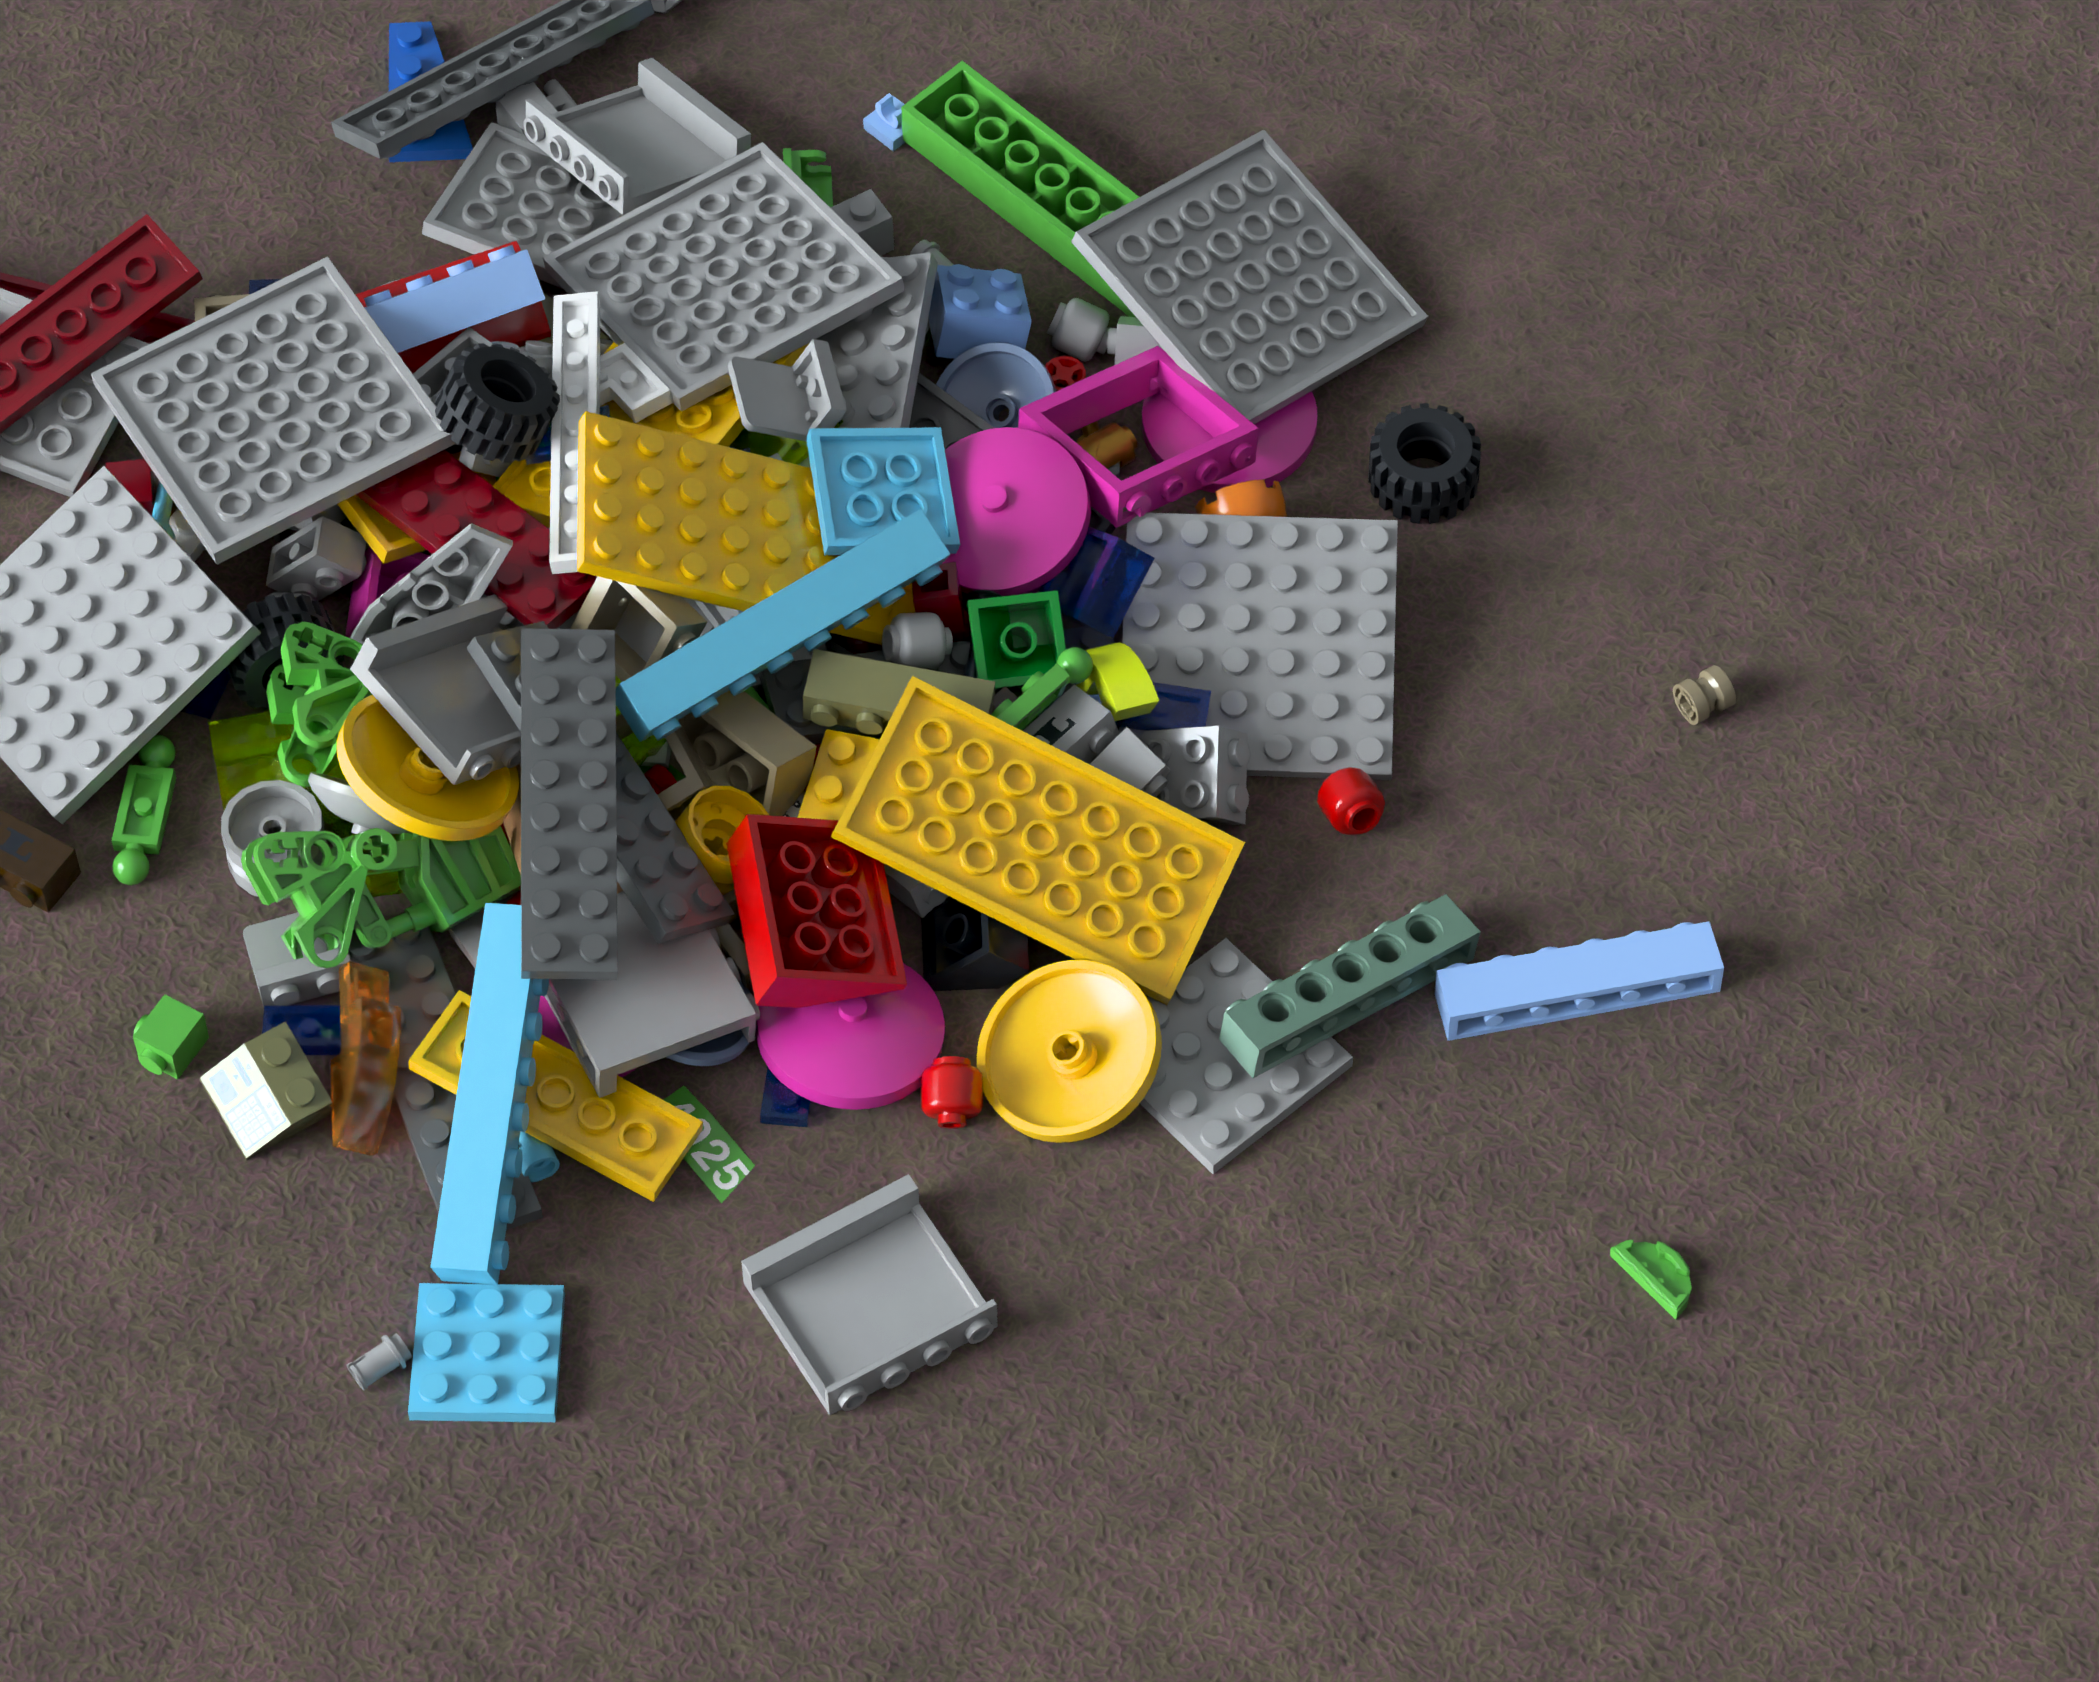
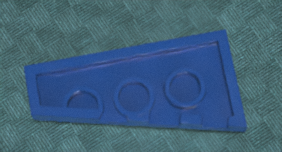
(412, 53)

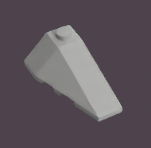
(445, 580)

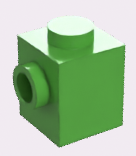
(169, 1037)

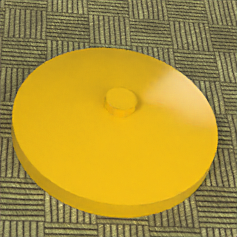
(409, 789)
(1069, 1051)

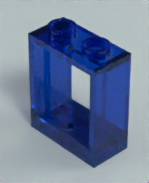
(1081, 588)

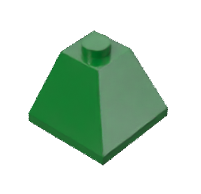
(1016, 636)

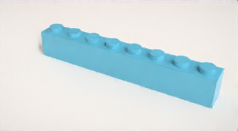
(781, 625)
(489, 1107)

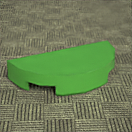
(1658, 1271)

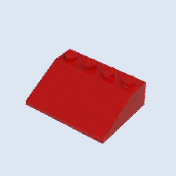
(812, 914)

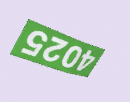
(714, 1153)

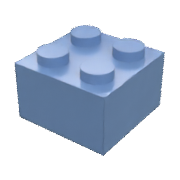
(977, 309)

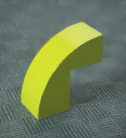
(1120, 681)

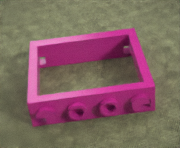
(1126, 384)

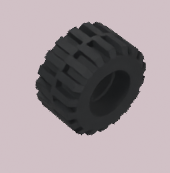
(497, 402)
(1419, 490)
(272, 617)

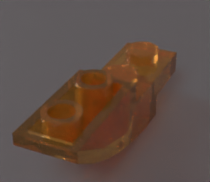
(368, 1062)

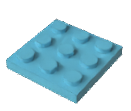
(877, 478)
(486, 1352)

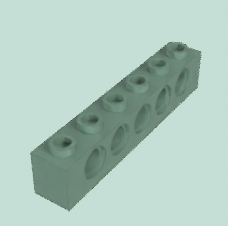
(1347, 985)

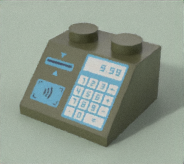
(266, 1091)

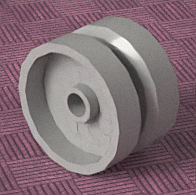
(266, 810)

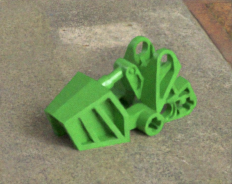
(319, 699)
(437, 876)

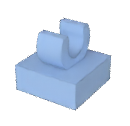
(886, 122)

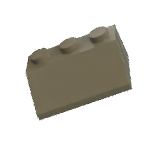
(751, 751)

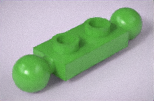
(1042, 690)
(143, 810)

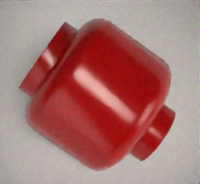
(1351, 801)
(951, 1091)

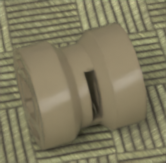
(1703, 695)

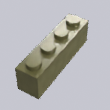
(866, 691)

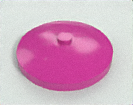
(1281, 446)
(1016, 509)
(855, 1048)

